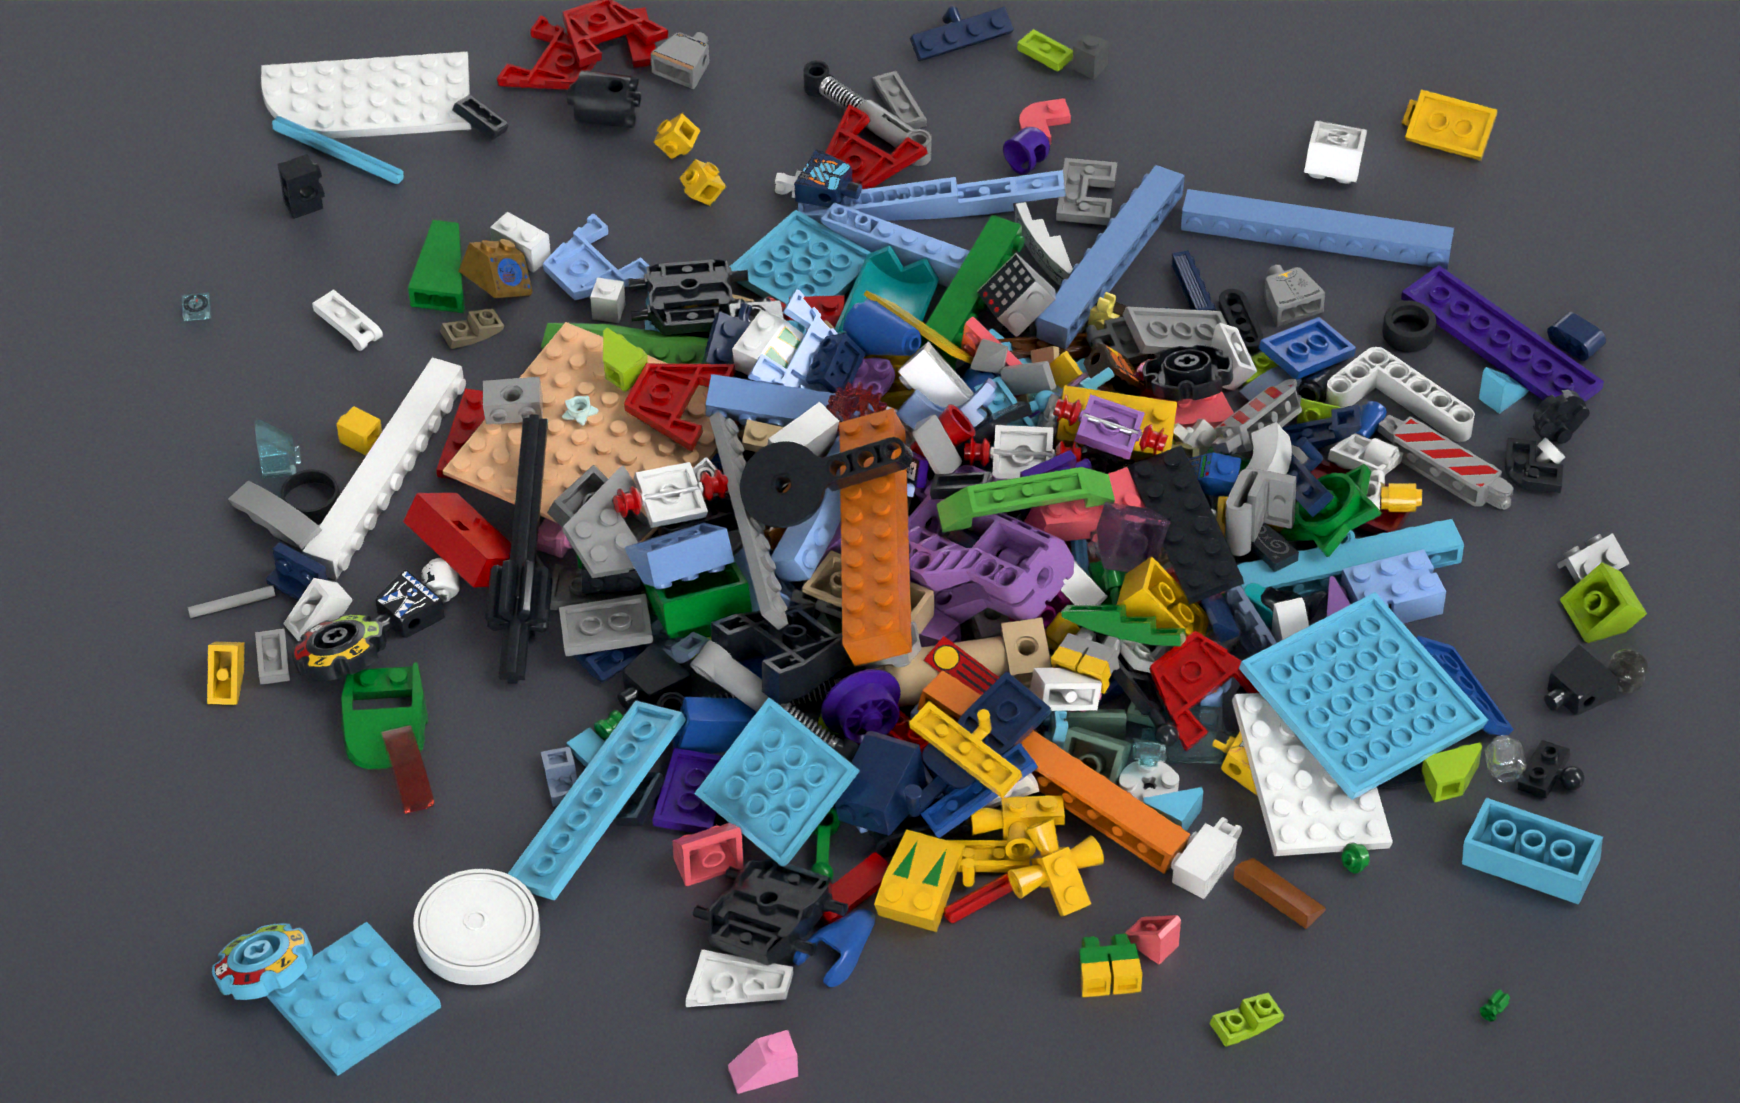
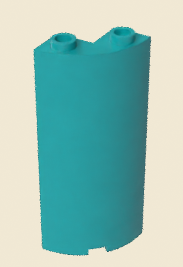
(885, 276)

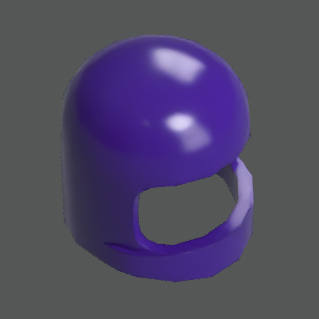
(1026, 145)

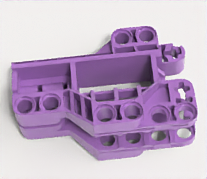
(973, 578)

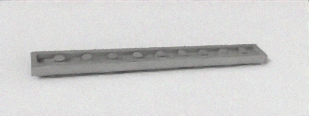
(751, 531)

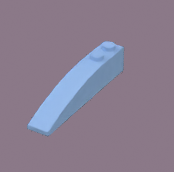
(806, 543)

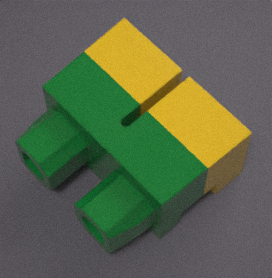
(1098, 961)

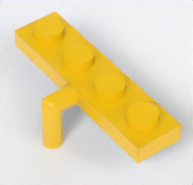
(966, 747)
(985, 857)

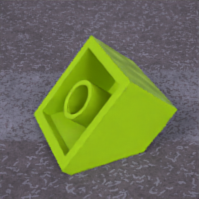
(1603, 604)

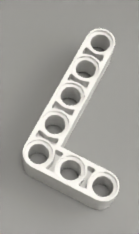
(1404, 385)

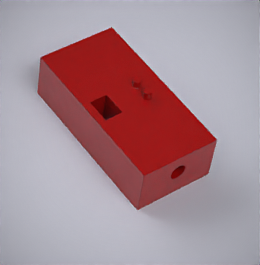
(458, 535)

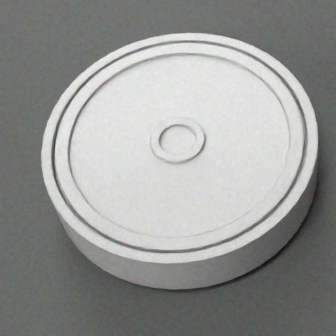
(476, 926)

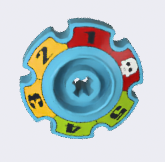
(262, 961)

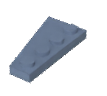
(1254, 631)

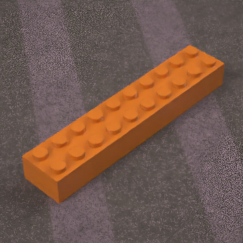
(875, 550)

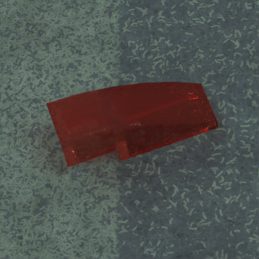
(408, 769)

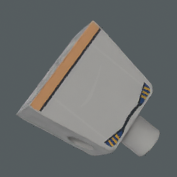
(682, 59)

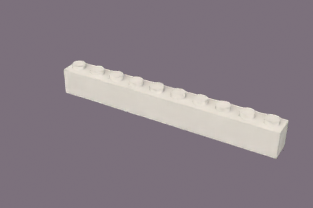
(386, 466)

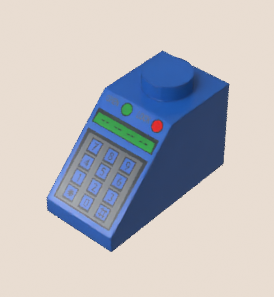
(1216, 473)

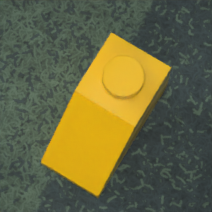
(225, 672)

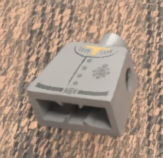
(1292, 295)

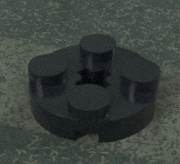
(1572, 412)

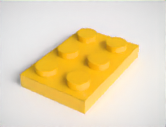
(1451, 125)

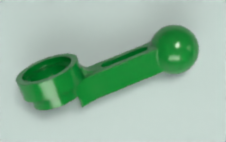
(823, 843)

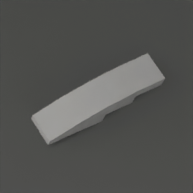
(275, 514)

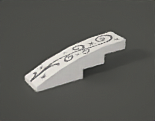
(1046, 250)

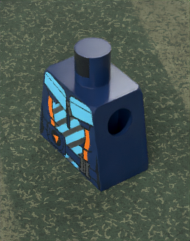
(825, 181)

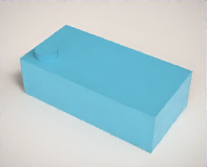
(1532, 850)

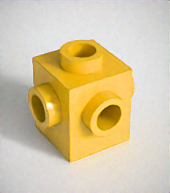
(676, 136)
(702, 182)

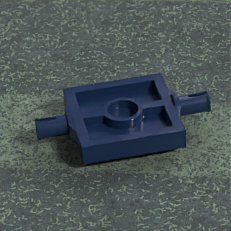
(724, 335)

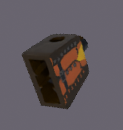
(1104, 357)

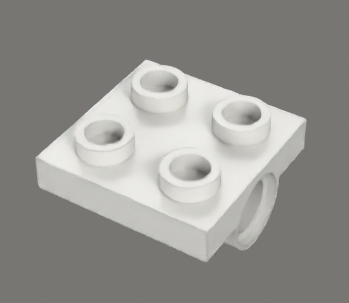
(1360, 450)

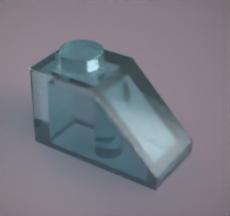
(276, 451)

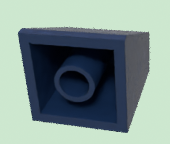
(877, 793)

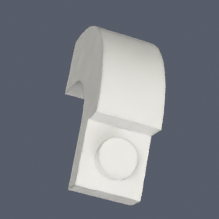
(1270, 450)

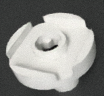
(1135, 776)

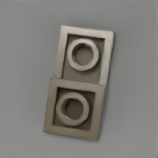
(477, 327)

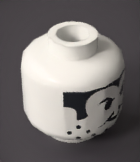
(441, 579)

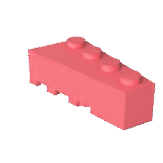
(1073, 520)

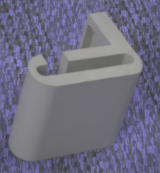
(1254, 500)

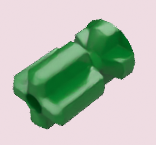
(1496, 1004)

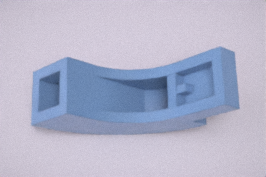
(920, 407)

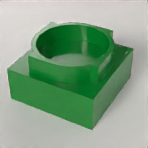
(698, 602)

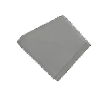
(989, 356)

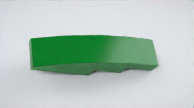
(1113, 622)

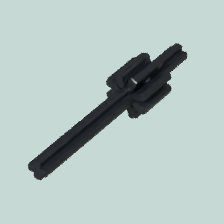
(518, 591)

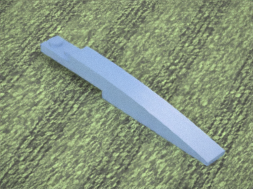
(948, 199)

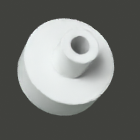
(1550, 452)

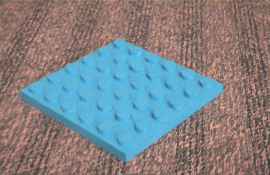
(1363, 695)

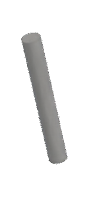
(231, 601)

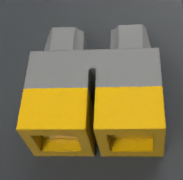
(1087, 657)

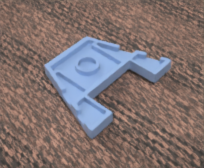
(578, 263)
(798, 368)

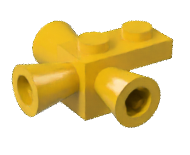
(1014, 817)
(1057, 868)

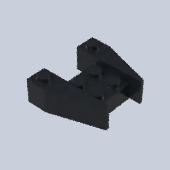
(798, 654)

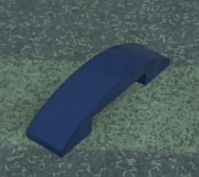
(1327, 431)

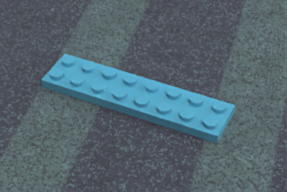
(596, 798)

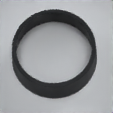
(312, 476)

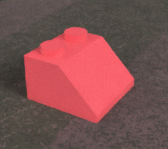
(708, 853)

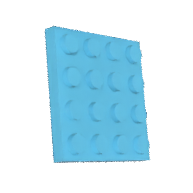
(801, 257)
(777, 782)
(354, 999)

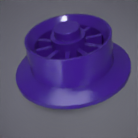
(862, 704)

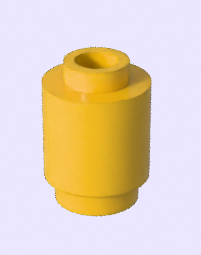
(1400, 497)
(1058, 630)

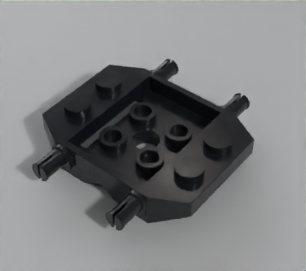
(669, 287)
(798, 905)

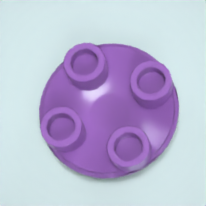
(877, 373)

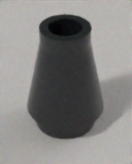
(1315, 387)

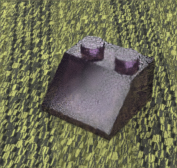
(1129, 535)

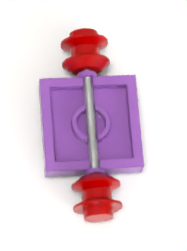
(1109, 426)

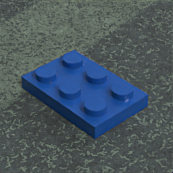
(1307, 348)

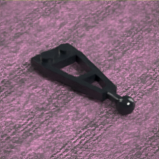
(1143, 695)

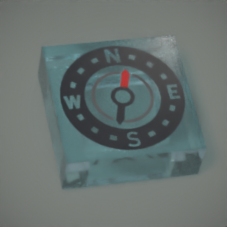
(196, 306)

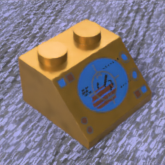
(497, 268)

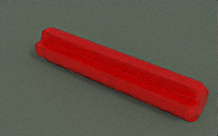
(978, 899)

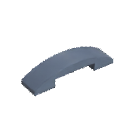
(678, 648)

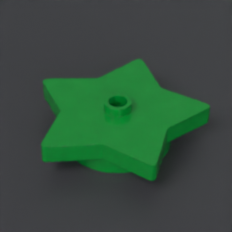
(1343, 513)

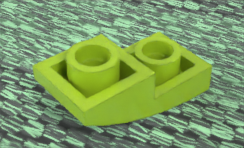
(1248, 1020)

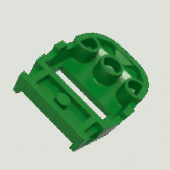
(363, 727)

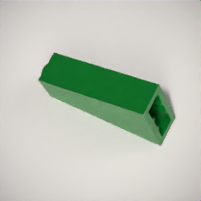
(436, 277)

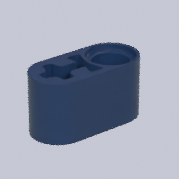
(1576, 336)

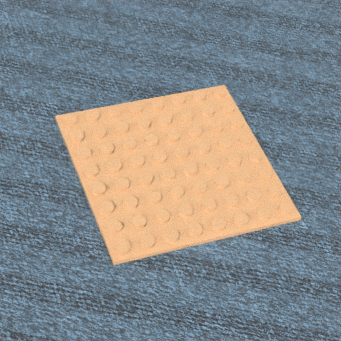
(611, 438)

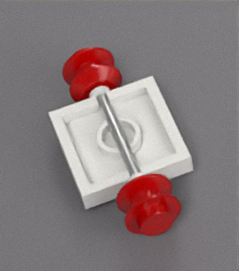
(1017, 450)
(670, 494)

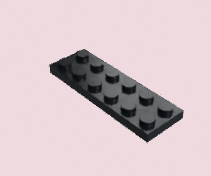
(1193, 537)

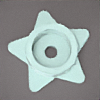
(576, 403)

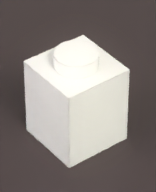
(608, 300)

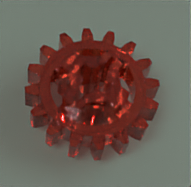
(847, 405)

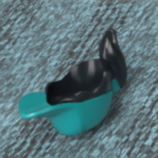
(1265, 599)

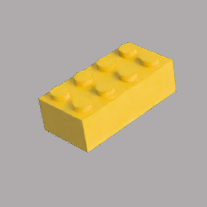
(1157, 412)

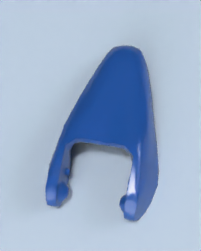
(848, 938)

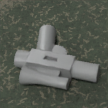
(1046, 418)

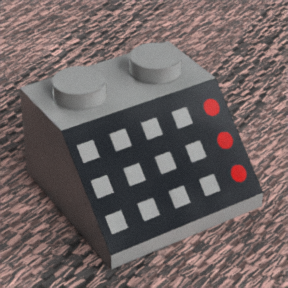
(1017, 294)

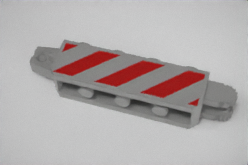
(1272, 405)
(1447, 463)

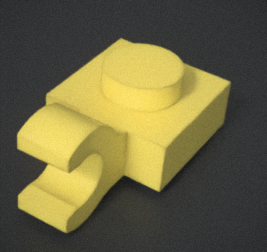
(1102, 311)

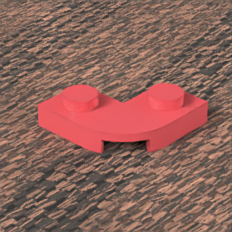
(1044, 115)

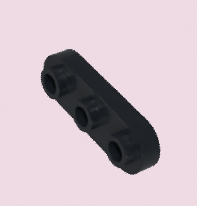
(1239, 314)

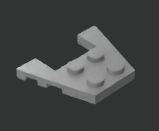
(600, 532)

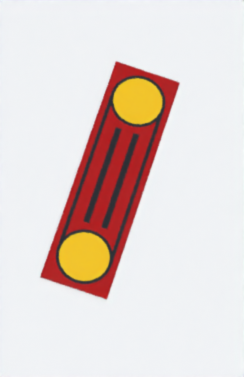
(961, 665)

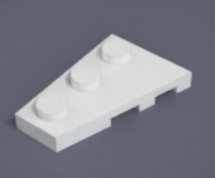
(736, 979)

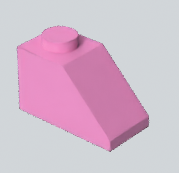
(764, 1062)

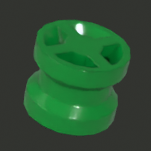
(605, 727)

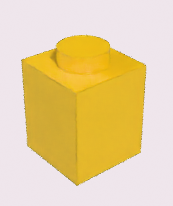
(359, 430)

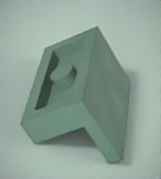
(1103, 721)

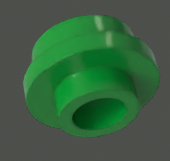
(1355, 857)

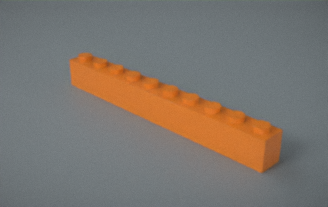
(1082, 788)

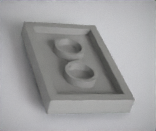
(605, 625)

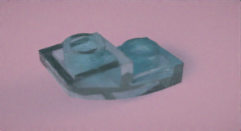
(1148, 751)

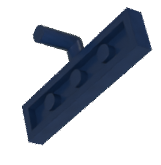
(960, 32)
(1309, 490)

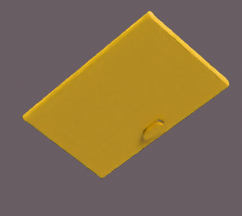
(924, 330)

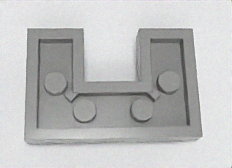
(1077, 177)

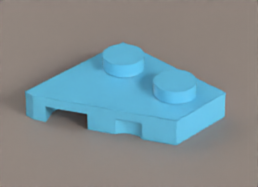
(1056, 727)

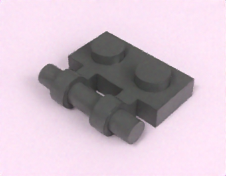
(1120, 337)

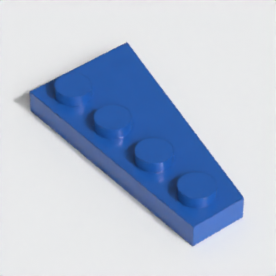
(1461, 674)

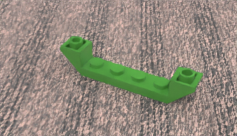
(1024, 493)

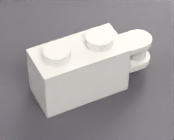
(1206, 857)

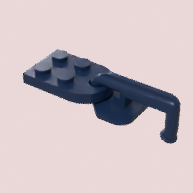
(1013, 716)

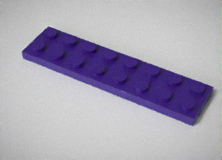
(1500, 337)

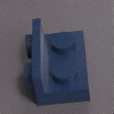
(835, 362)
(293, 571)

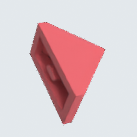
(1156, 936)

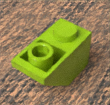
(622, 360)
(1451, 771)

